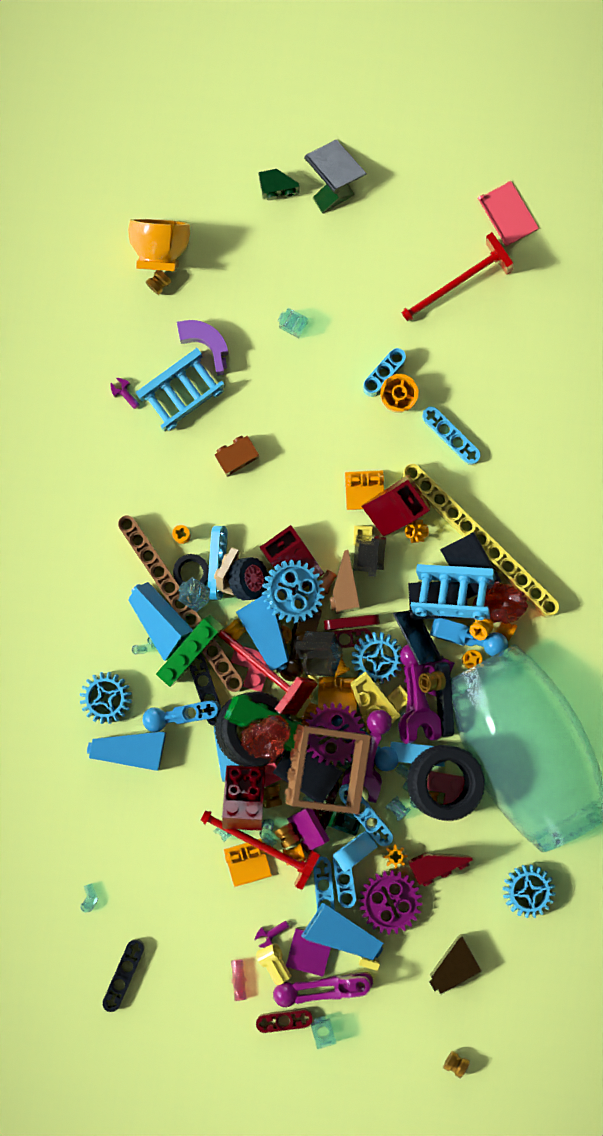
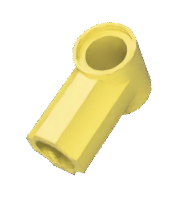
(272, 959)

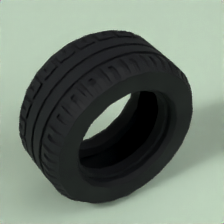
(227, 733)
(471, 792)

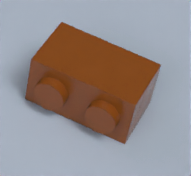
(236, 455)

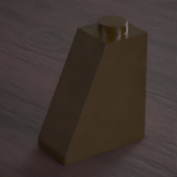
(454, 967)

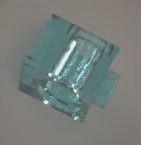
(292, 322)
(194, 594)
(323, 1041)

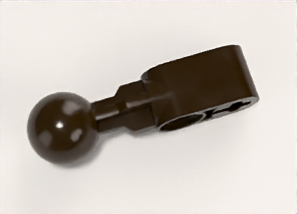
(294, 666)

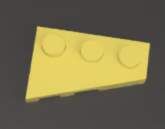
(371, 698)

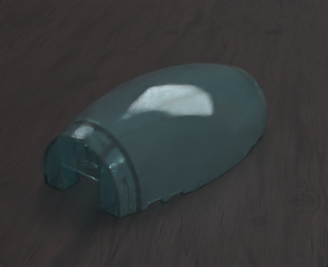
(530, 748)

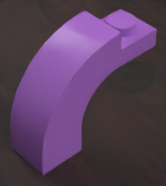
(201, 332)

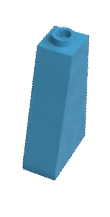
(159, 619)
(265, 632)
(131, 750)
(338, 932)

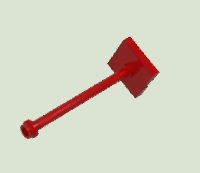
(497, 254)
(295, 694)
(304, 867)

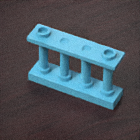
(163, 381)
(449, 574)

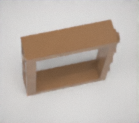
(357, 771)

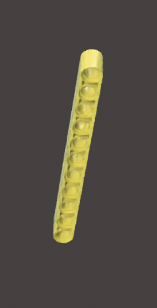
(489, 544)

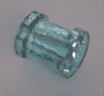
(397, 808)

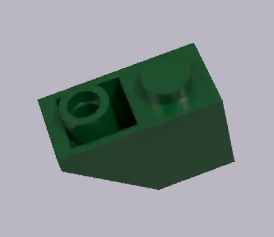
(276, 183)

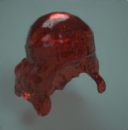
(504, 603)
(266, 738)

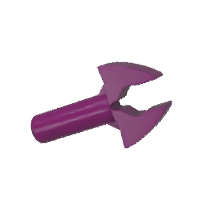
(127, 396)
(271, 933)

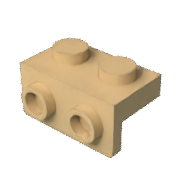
(221, 574)

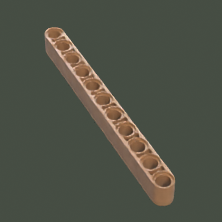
(172, 597)

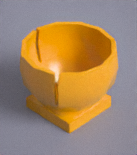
(158, 242)

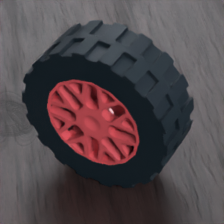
(247, 578)

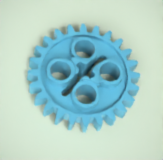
(299, 575)

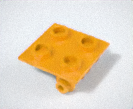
(362, 487)
(337, 691)
(246, 864)

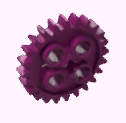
(323, 718)
(374, 910)

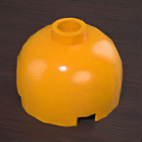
(399, 393)

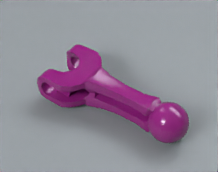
(417, 708)
(379, 723)
(345, 987)

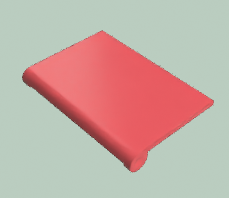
(508, 213)

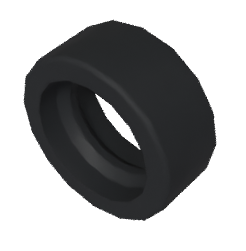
(187, 558)

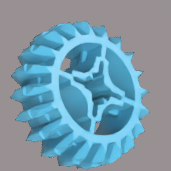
(369, 655)
(98, 683)
(520, 892)

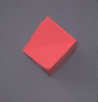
(270, 777)

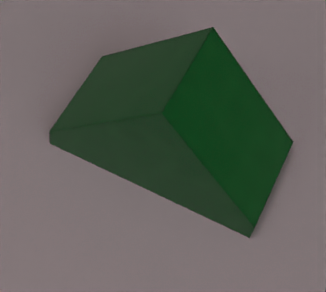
(327, 199)
(344, 822)

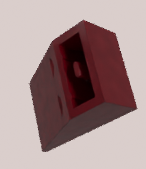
(397, 506)
(287, 547)
(243, 798)
(431, 865)

